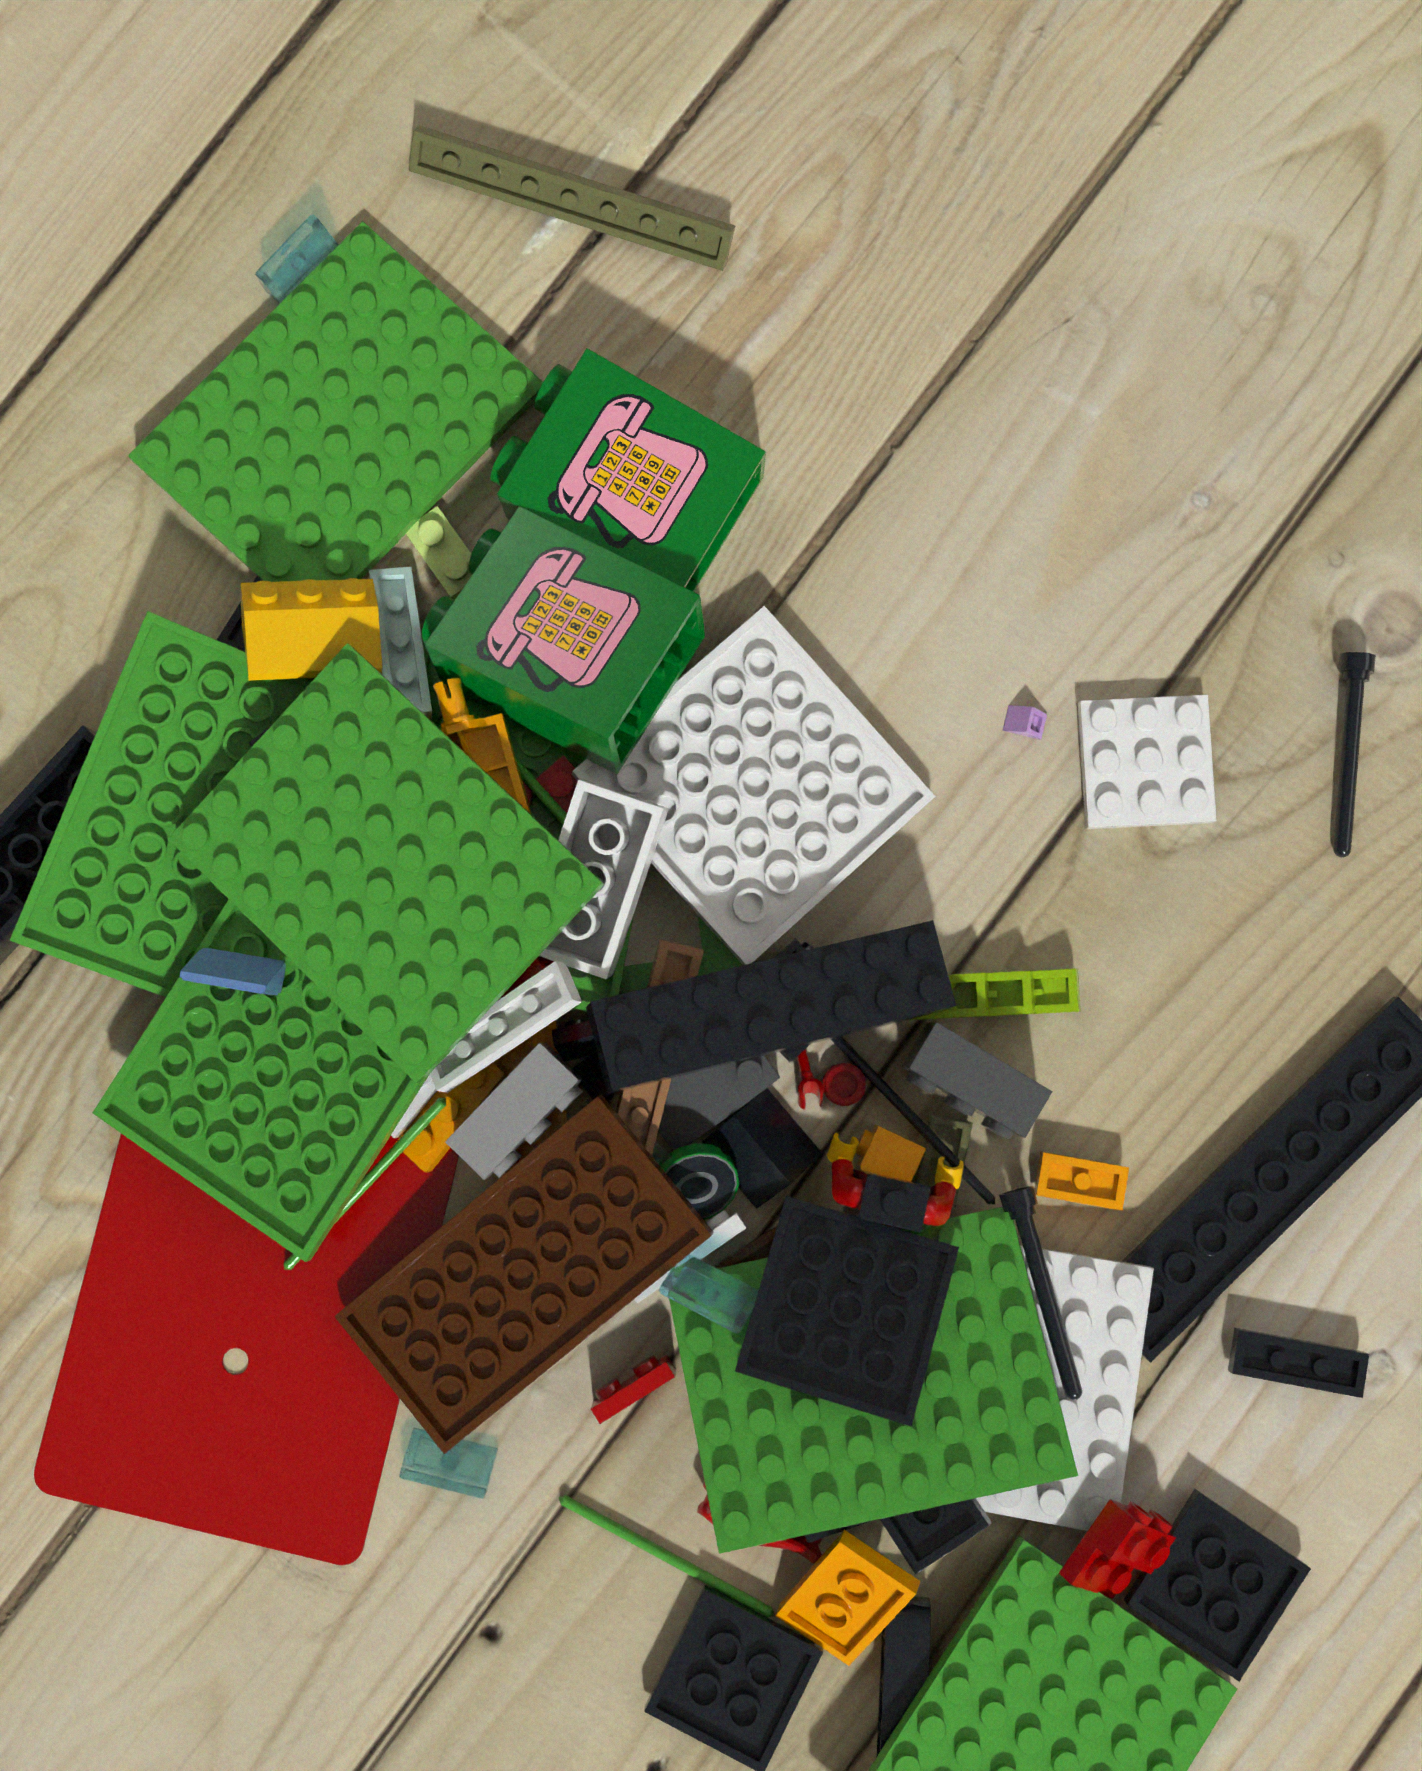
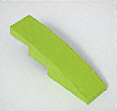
(1012, 993)

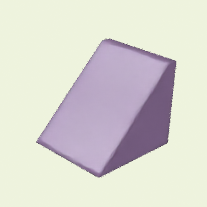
(1025, 721)

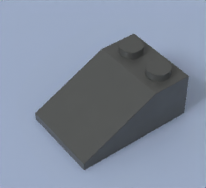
(709, 1096)

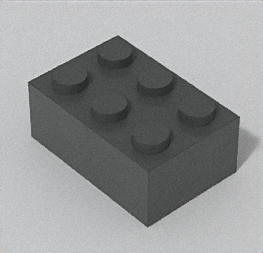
(975, 1081)

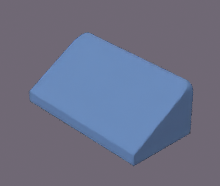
(235, 971)

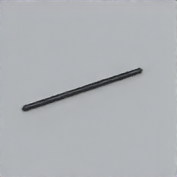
(912, 1118)

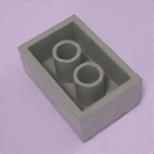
(516, 1112)

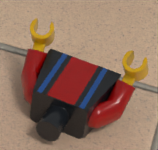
(888, 1198)

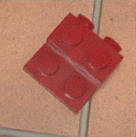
(1117, 1544)

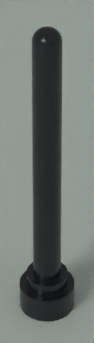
(1356, 671)
(1021, 1208)

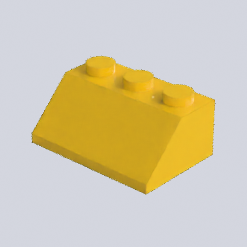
(303, 625)

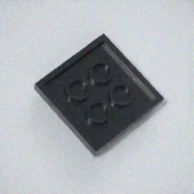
(1218, 1586)
(733, 1679)

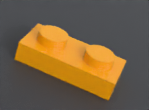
(1081, 1180)

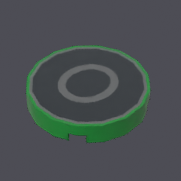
(703, 1177)

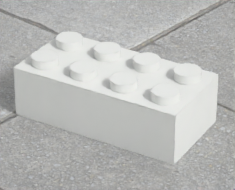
(617, 842)

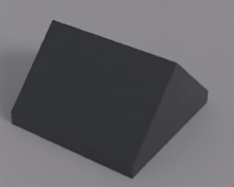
(765, 1147)

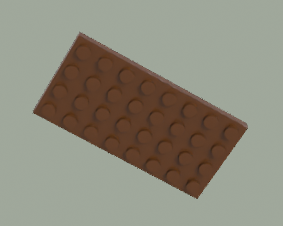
(524, 1274)

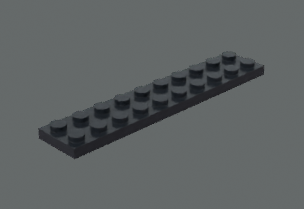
(1280, 1171)

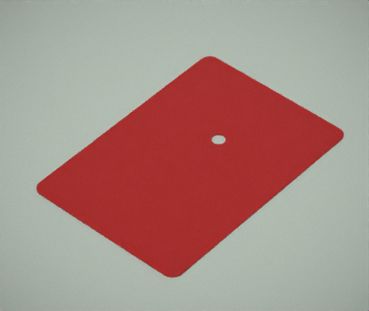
(142, 1391)

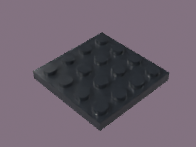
(847, 1311)

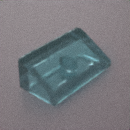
(296, 258)
(710, 1293)
(462, 1469)

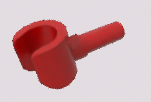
(808, 1082)

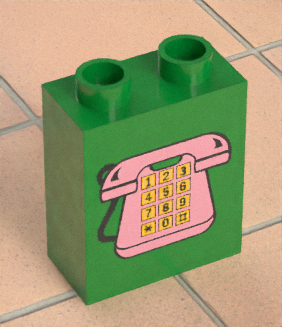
(630, 470)
(565, 637)

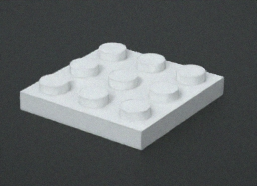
(1146, 762)

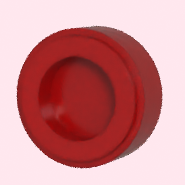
(844, 1084)

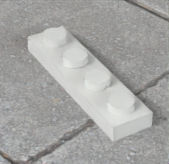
(509, 1024)

